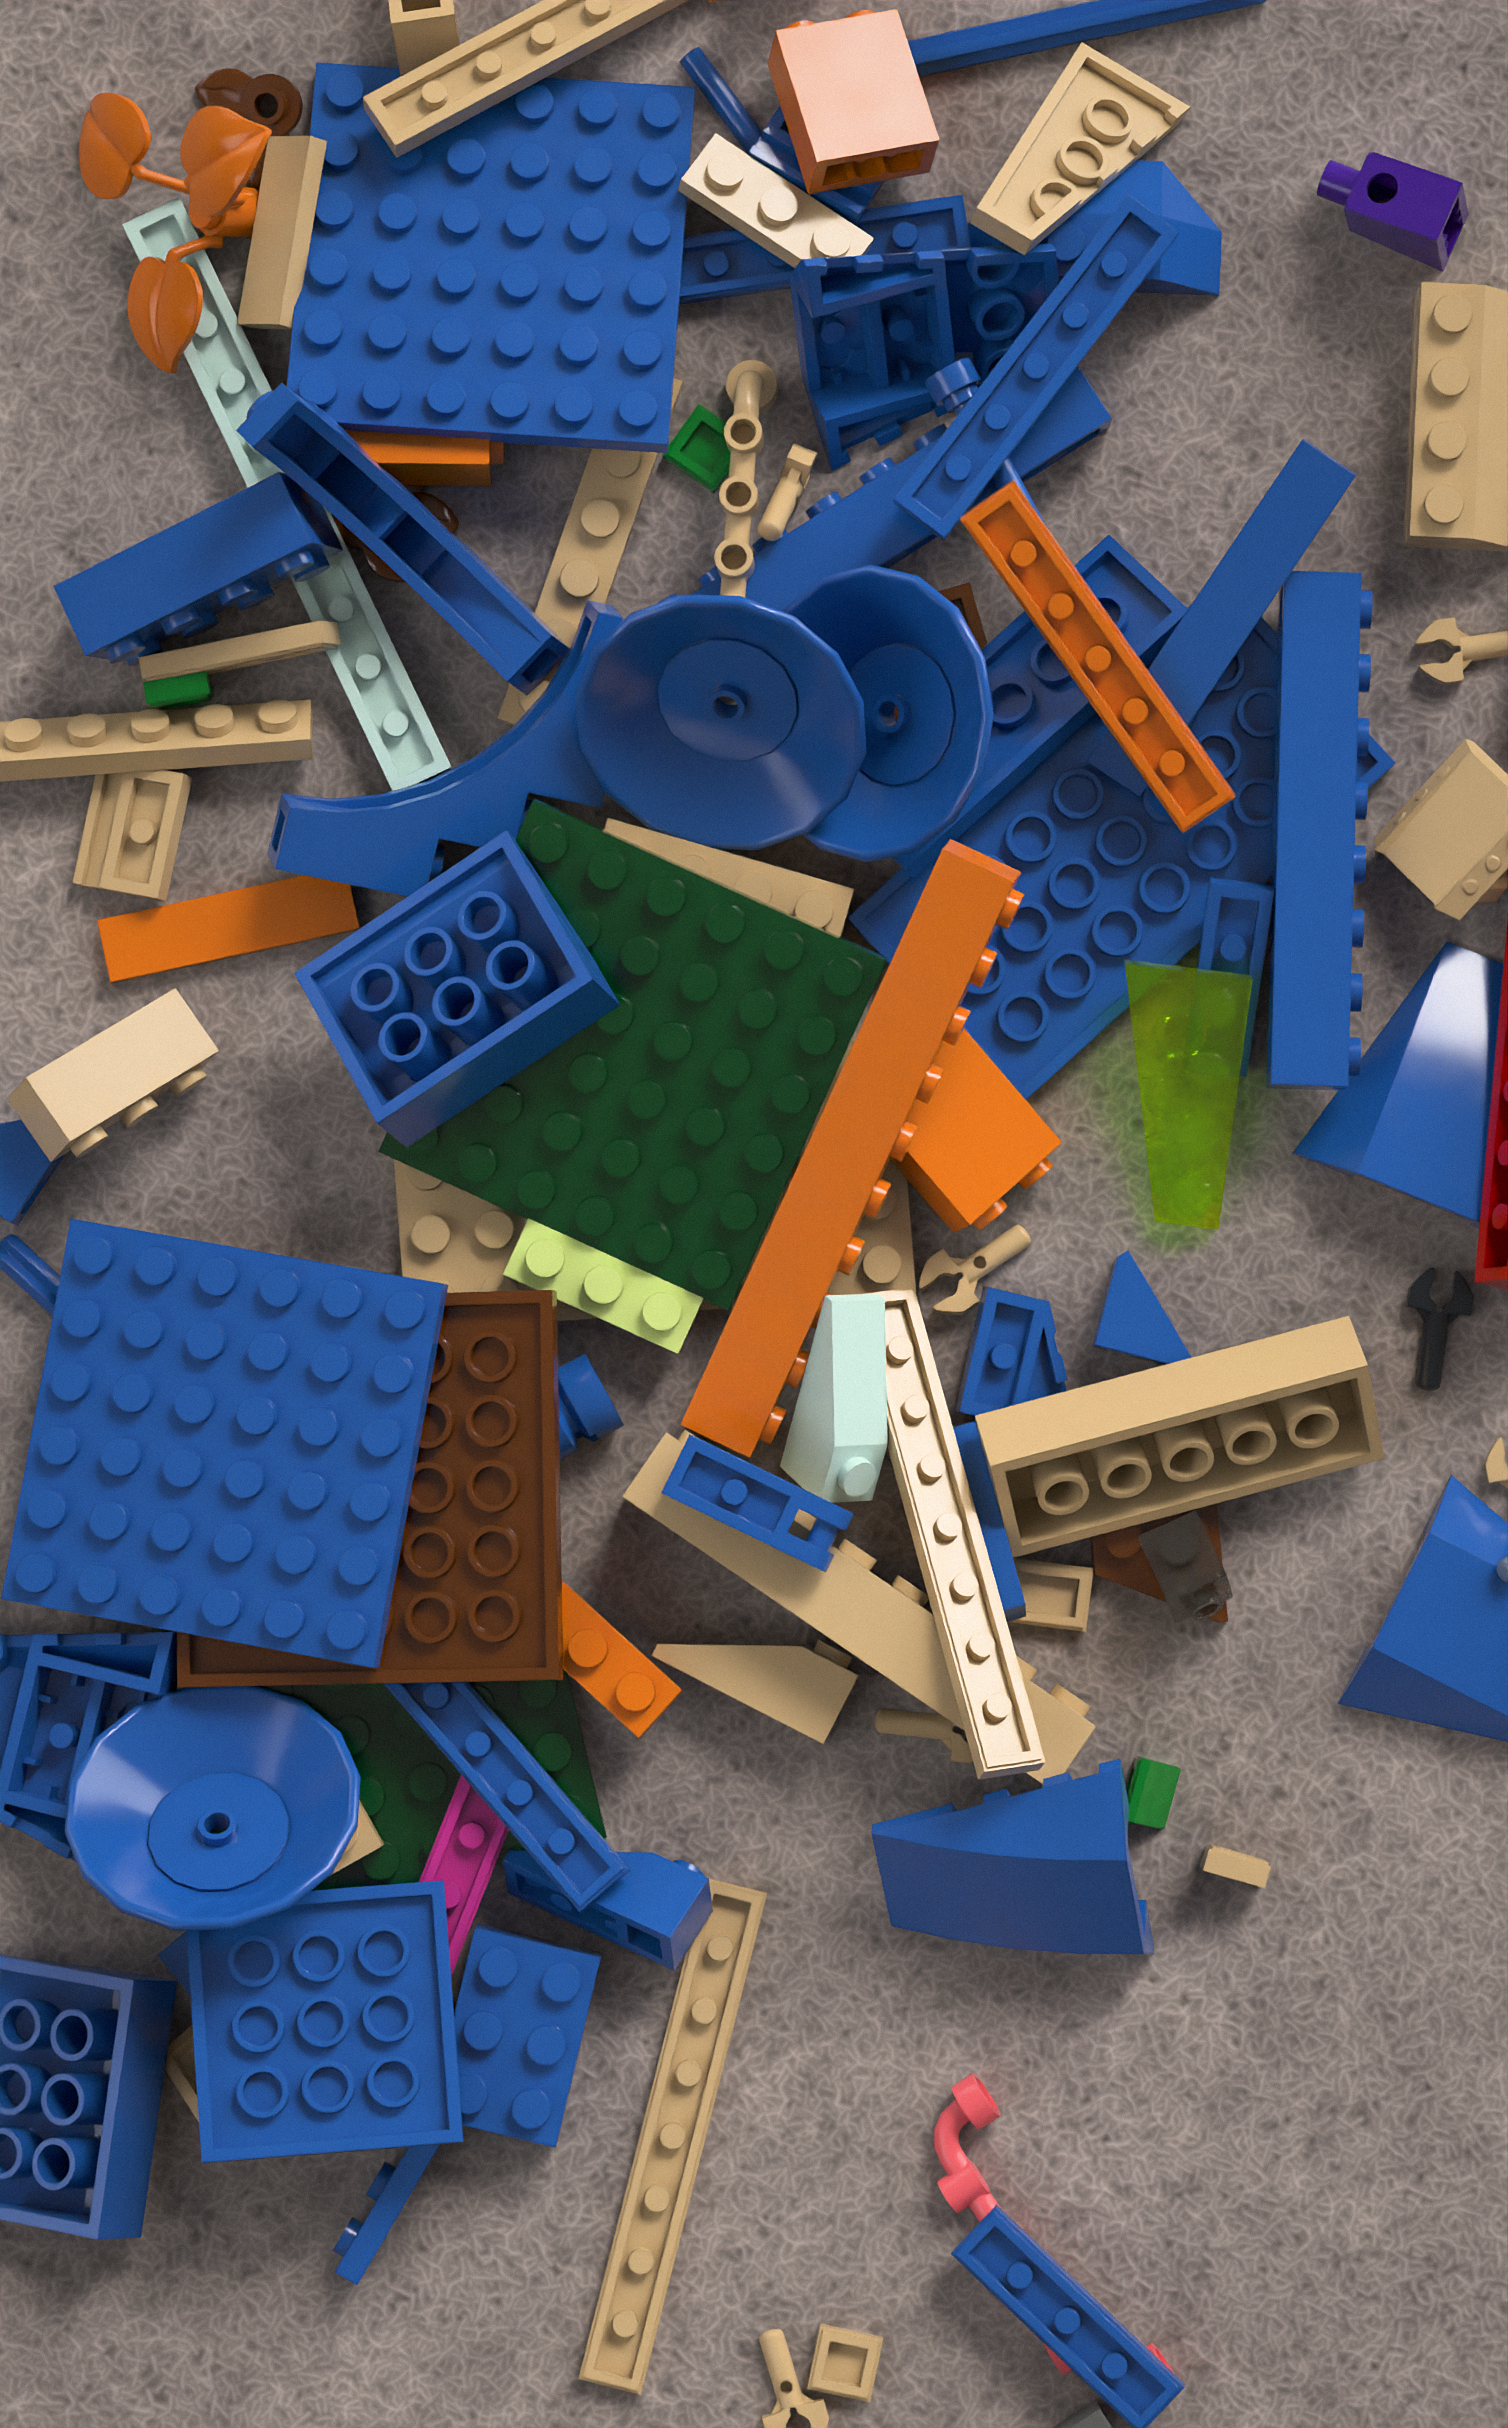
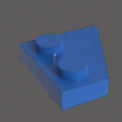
(1010, 1354)

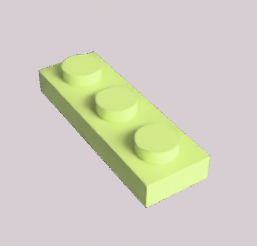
(603, 1286)

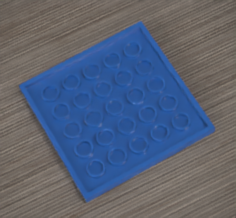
(501, 270)
(225, 1442)

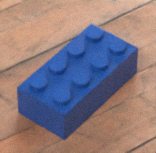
(199, 570)

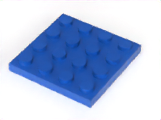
(327, 2027)

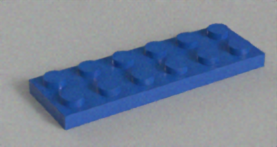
(1036, 696)

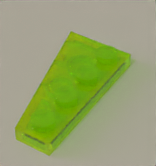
(1188, 1071)

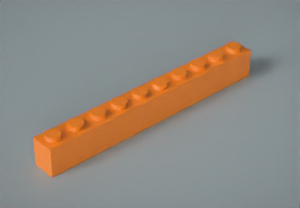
(852, 1145)

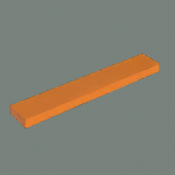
(1097, 656)

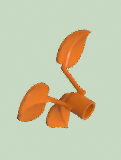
(219, 156)

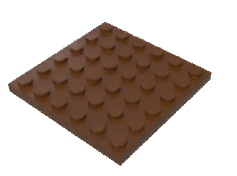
(481, 1525)

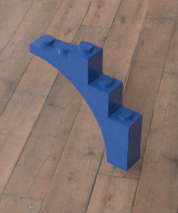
(404, 535)
(394, 836)

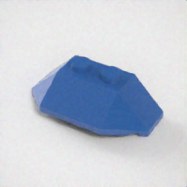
(1187, 266)

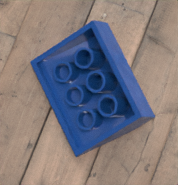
(455, 990)
(79, 2094)

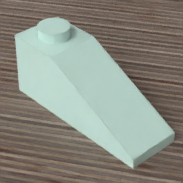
(842, 1403)

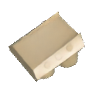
(1454, 833)

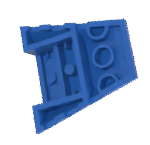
(890, 321)
(1422, 1091)
(1447, 1629)
(53, 1706)
(1021, 1869)

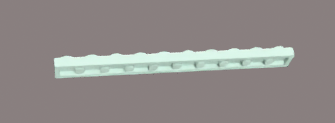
(366, 658)

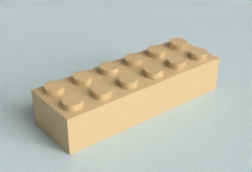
(1181, 1436)

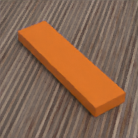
(226, 926)

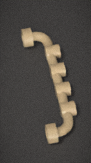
(751, 391)

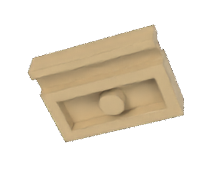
(133, 833)

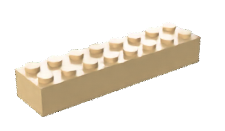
(855, 1609)

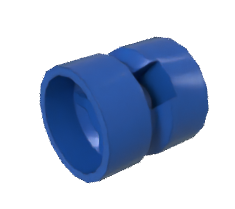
(583, 1406)

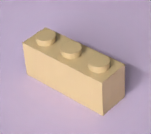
(114, 1077)

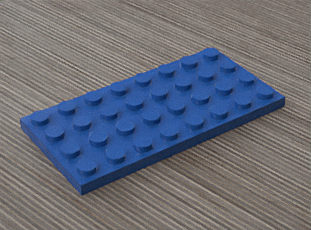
(1107, 874)

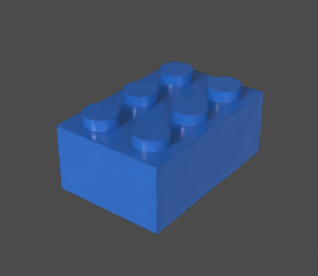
(521, 2031)

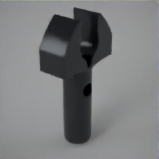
(1436, 1324)

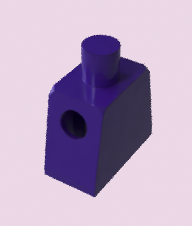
(1417, 221)

